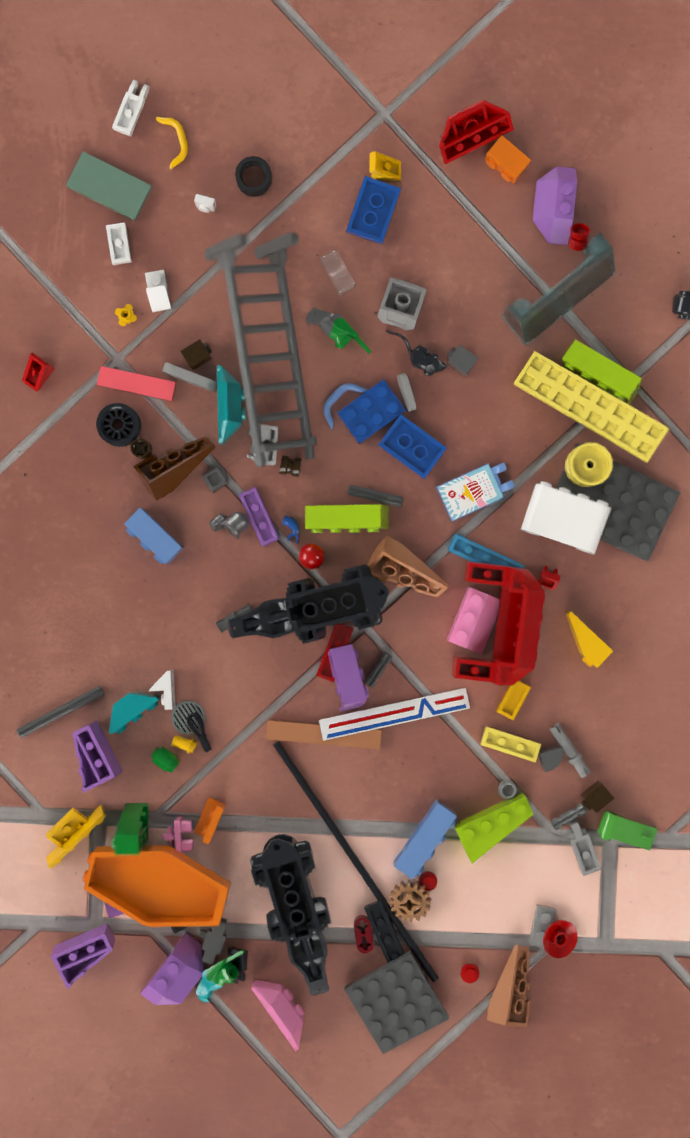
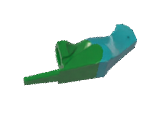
(217, 976)

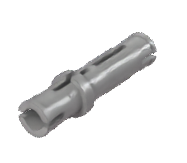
(574, 757)

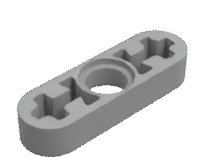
(189, 377)

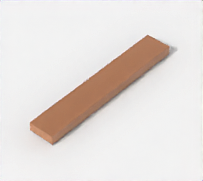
(312, 733)

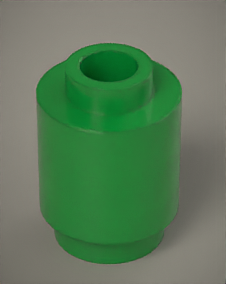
(165, 759)

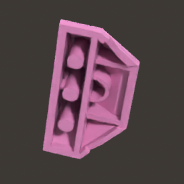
(282, 1009)

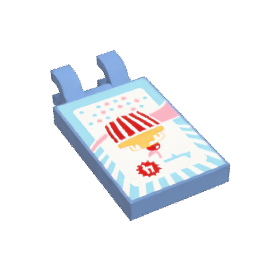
(473, 490)

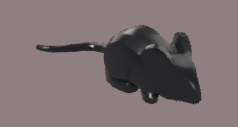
(421, 358)

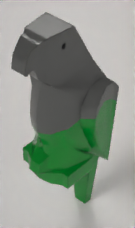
(335, 327)

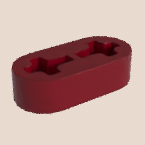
(358, 934)

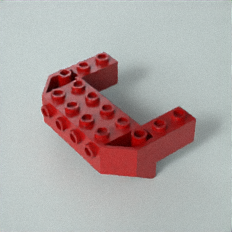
(516, 625)

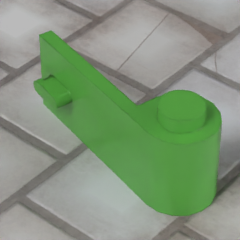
(625, 830)

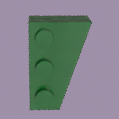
(132, 830)

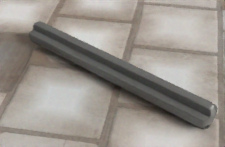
(60, 712)

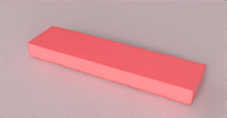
(136, 383)

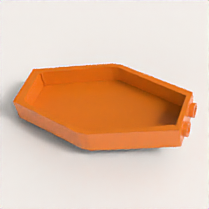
(157, 886)

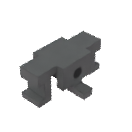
(213, 941)

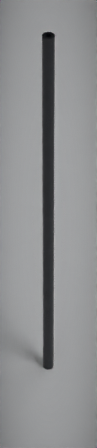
(355, 860)

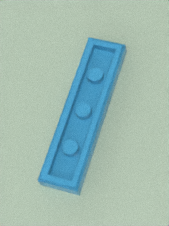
(477, 553)

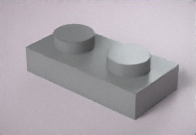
(543, 918)

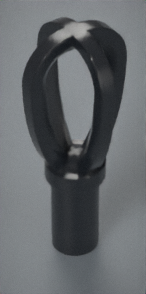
(202, 737)

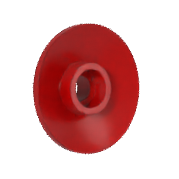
(564, 943)

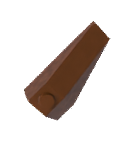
(166, 472)

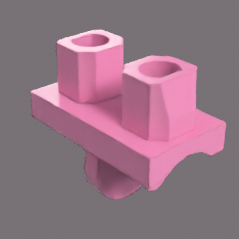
(180, 826)

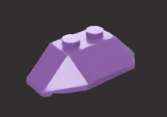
(555, 204)
(177, 973)

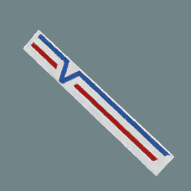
(394, 714)

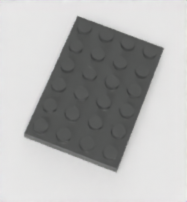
(637, 508)

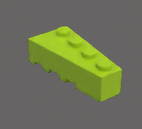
(491, 825)

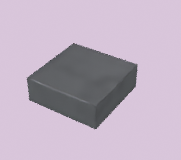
(215, 479)

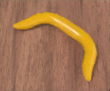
(181, 136)

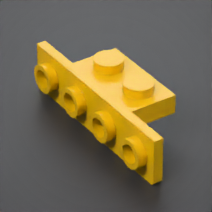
(71, 831)

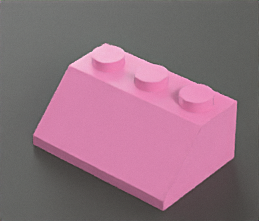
(474, 620)

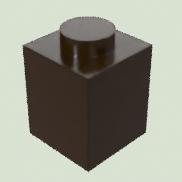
(197, 354)
(596, 797)

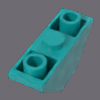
(130, 709)

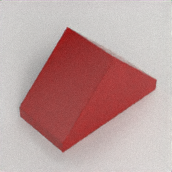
(36, 372)

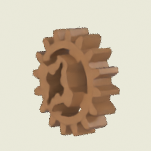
(402, 904)

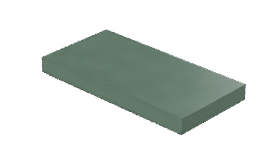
(109, 186)

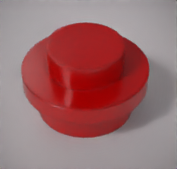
(428, 879)
(469, 973)

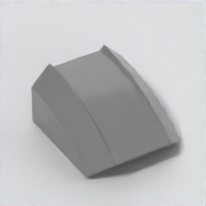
(401, 304)

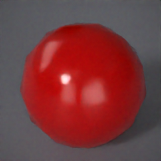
(311, 556)

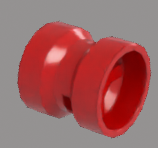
(579, 236)

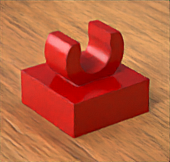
(548, 579)

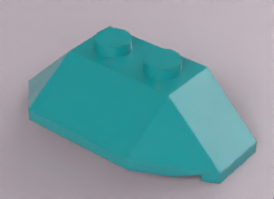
(229, 405)

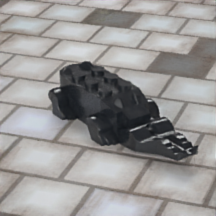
(312, 608)
(297, 913)

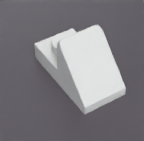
(157, 291)
(166, 684)

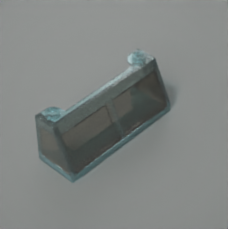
(533, 319)

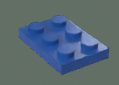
(373, 210)
(371, 411)
(412, 446)

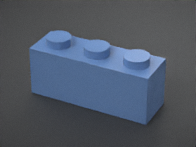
(153, 536)

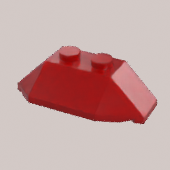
(473, 129)

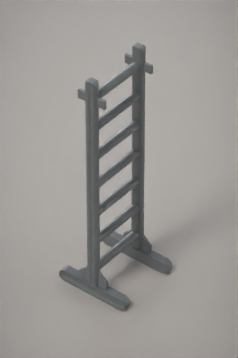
(277, 255)

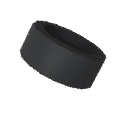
(248, 162)

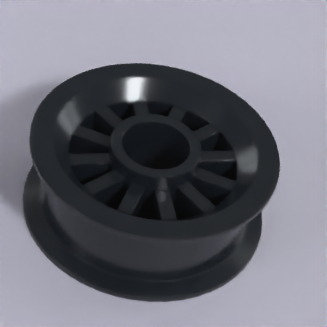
(101, 424)

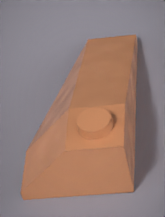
(399, 565)
(509, 1000)

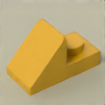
(384, 167)

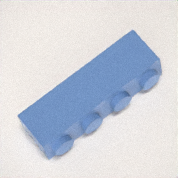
(425, 839)

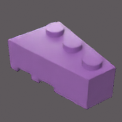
(348, 677)
(94, 756)

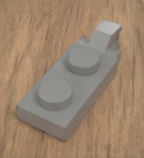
(583, 849)

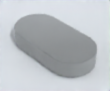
(406, 392)

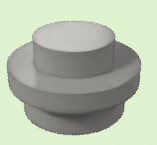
(507, 789)

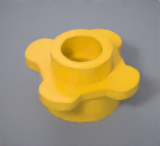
(131, 317)

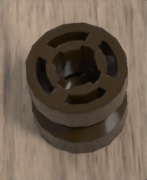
(141, 445)
(286, 466)

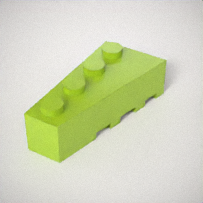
(602, 372)
(346, 517)

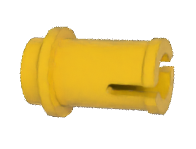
(185, 744)

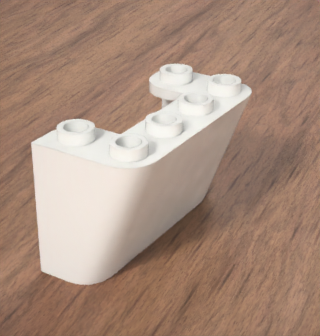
(566, 517)

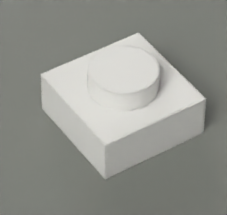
(205, 203)

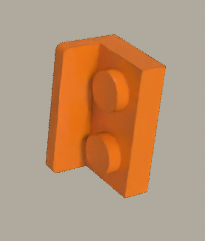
(209, 819)

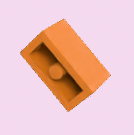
(507, 160)

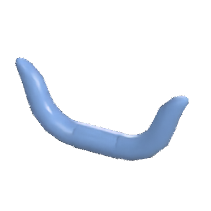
(333, 398)

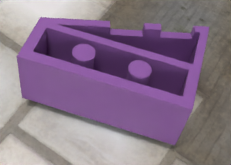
(82, 952)

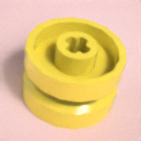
(592, 454)

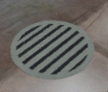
(180, 714)

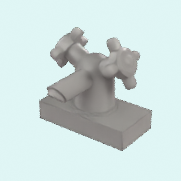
(269, 435)

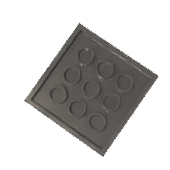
(396, 1002)

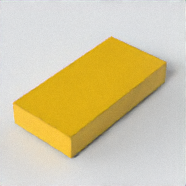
(513, 699)

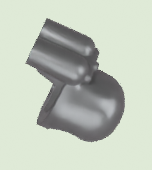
(234, 524)

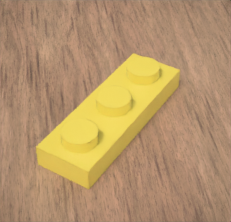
(510, 744)

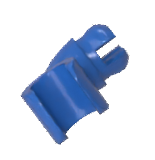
(293, 525)

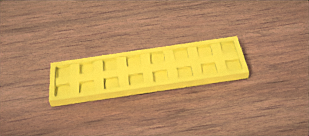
(591, 406)

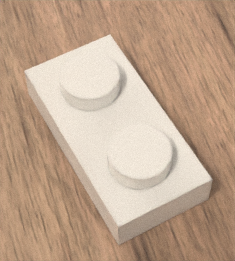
(118, 243)

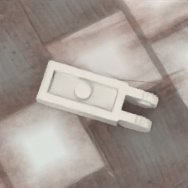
(130, 109)

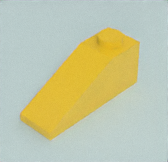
(588, 643)

